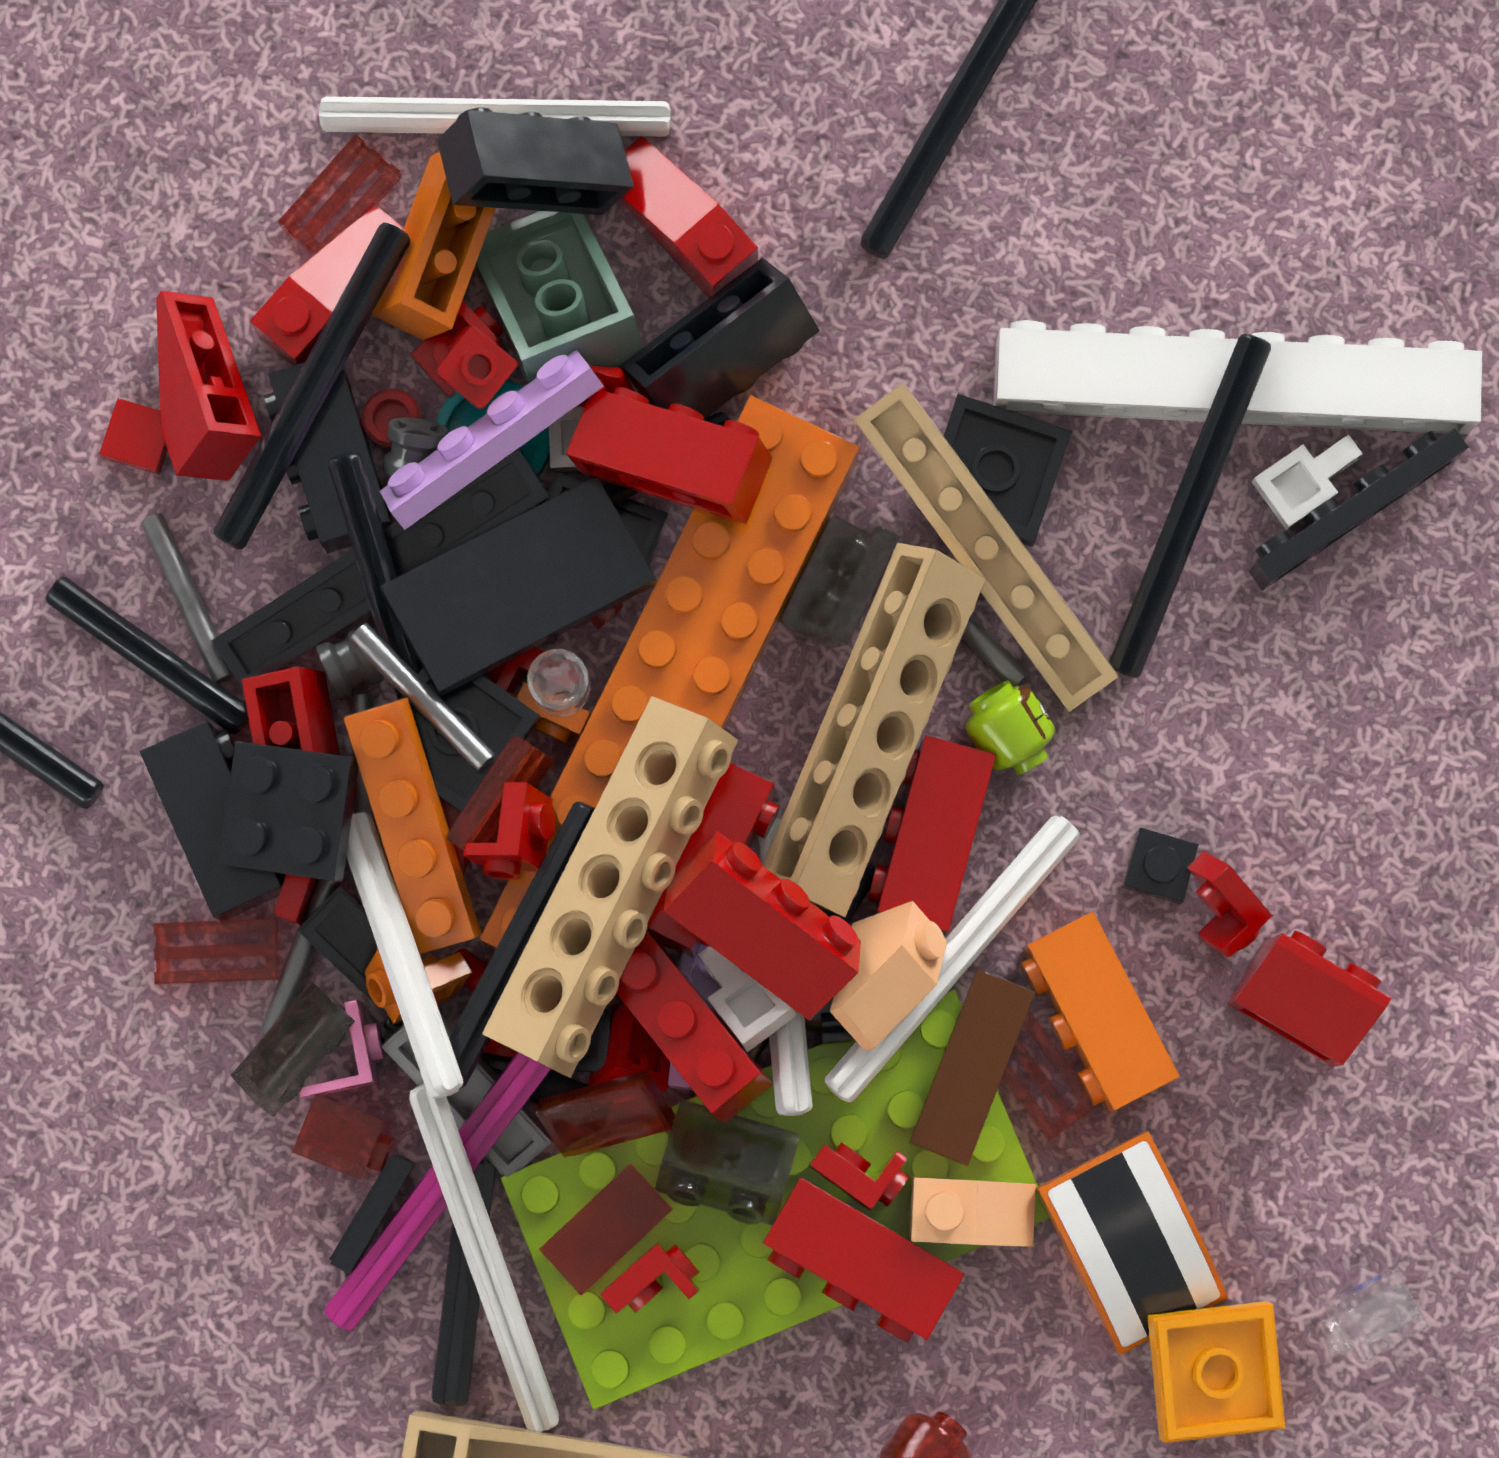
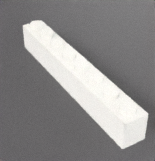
(1179, 376)

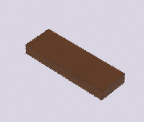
(972, 1067)

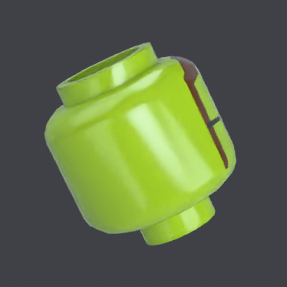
(1010, 725)

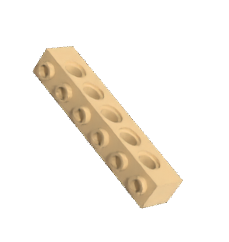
(873, 725)
(584, 899)

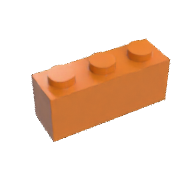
(439, 260)
(1098, 1013)

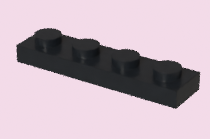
(1376, 492)

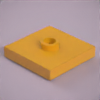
(1216, 1371)

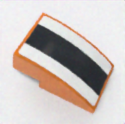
(1131, 1239)

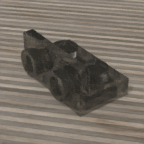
(838, 581)
(293, 1049)
(727, 1165)

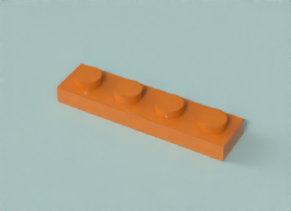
(412, 825)

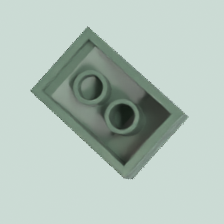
(556, 293)

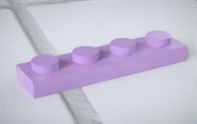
(473, 450)

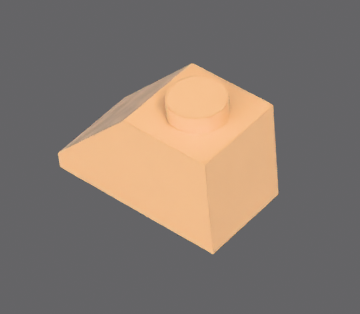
(896, 972)
(971, 1212)

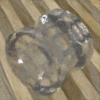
(555, 668)

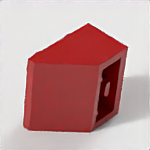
(1309, 997)

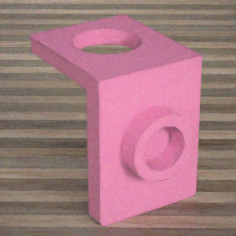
(366, 1048)

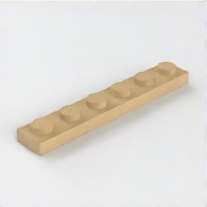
(986, 546)

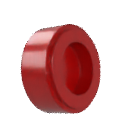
(384, 407)

